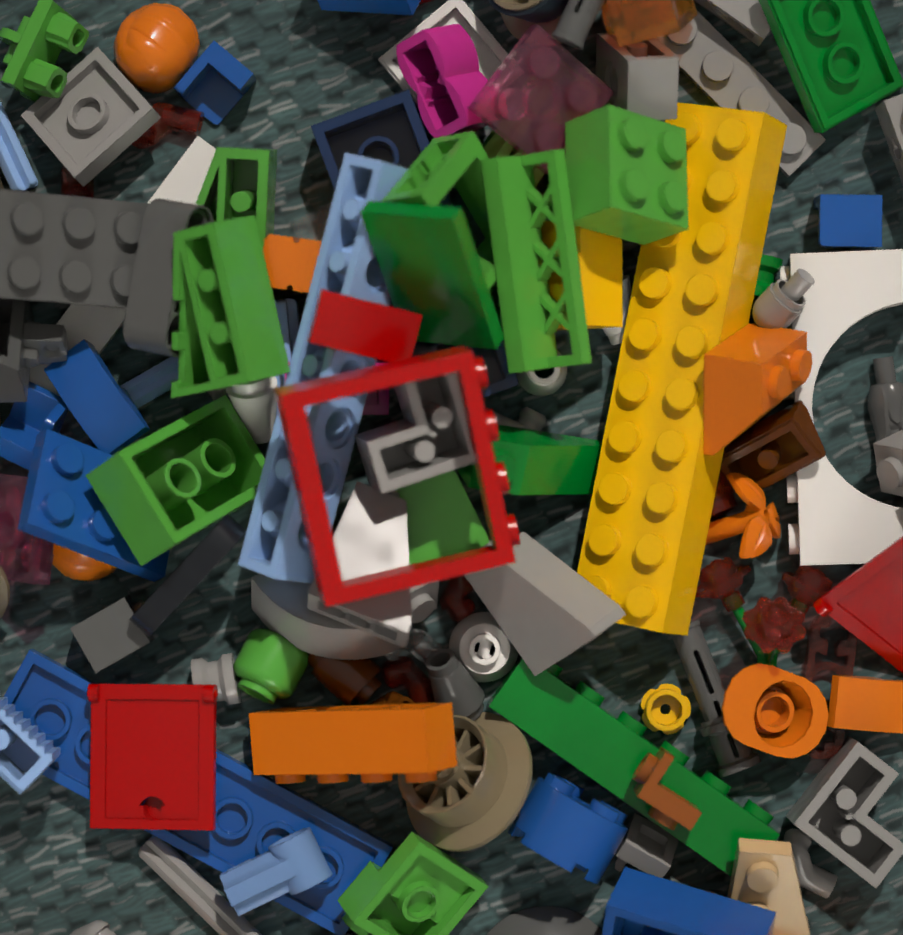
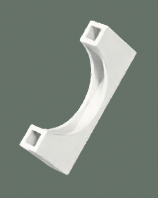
(834, 517)

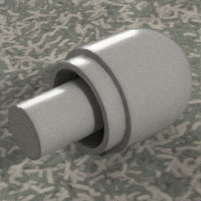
(782, 301)

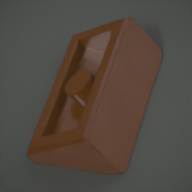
(775, 447)

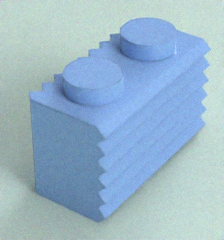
(22, 749)

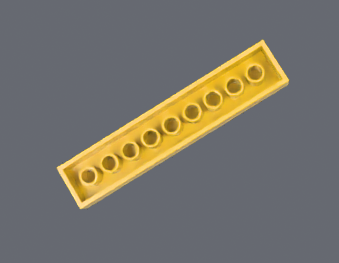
(686, 298)

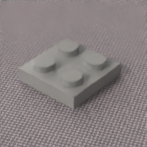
(92, 118)

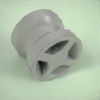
(219, 674)

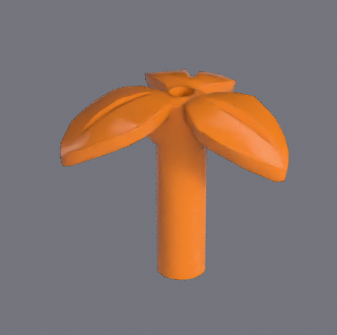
(756, 522)

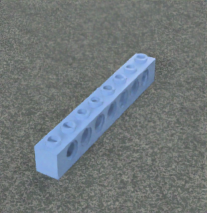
(345, 265)

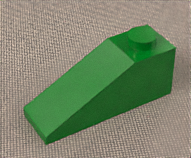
(542, 462)

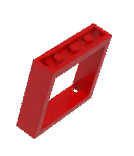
(491, 475)

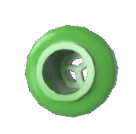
(269, 666)

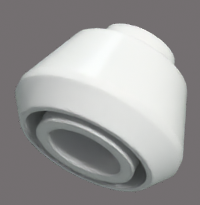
(484, 629)

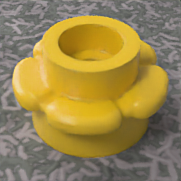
(679, 709)

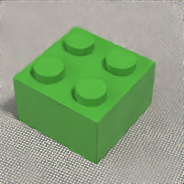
(627, 175)

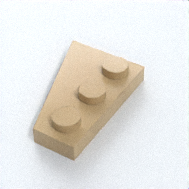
(768, 878)

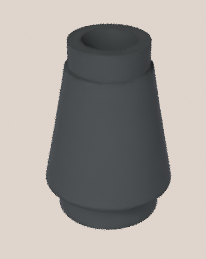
(454, 684)

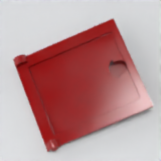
(872, 604)
(155, 746)

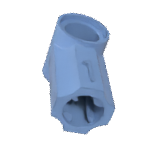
(288, 866)

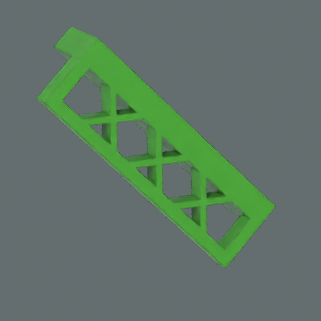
(526, 262)

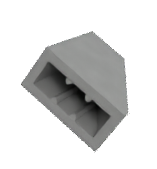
(370, 541)
(543, 604)

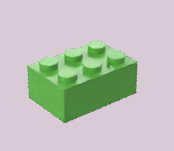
(180, 479)

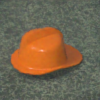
(775, 711)

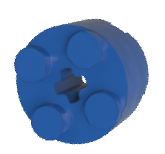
(568, 828)

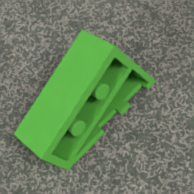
(242, 185)
(225, 308)

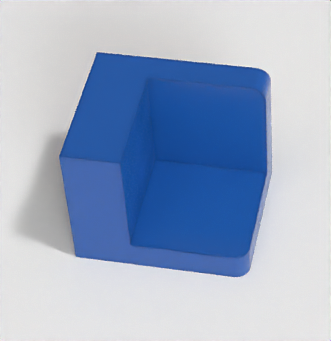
(215, 83)
(849, 221)
(27, 420)

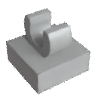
(646, 847)

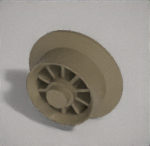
(478, 795)

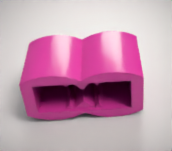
(446, 75)

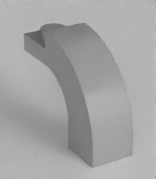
(285, 610)

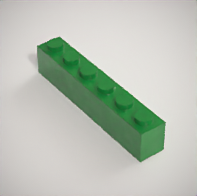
(610, 751)

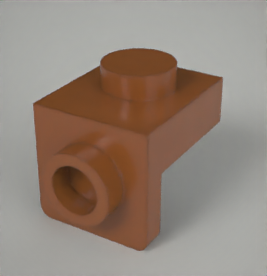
(665, 804)

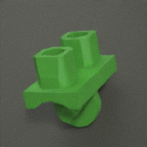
(36, 49)

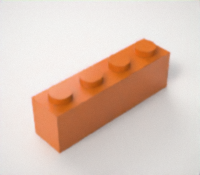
(353, 740)

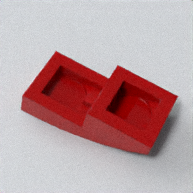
(364, 327)

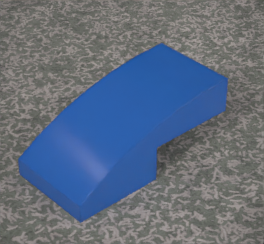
(96, 399)

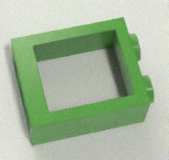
(441, 165)

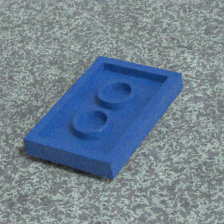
(68, 512)

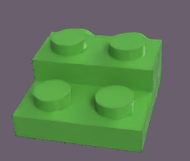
(412, 893)

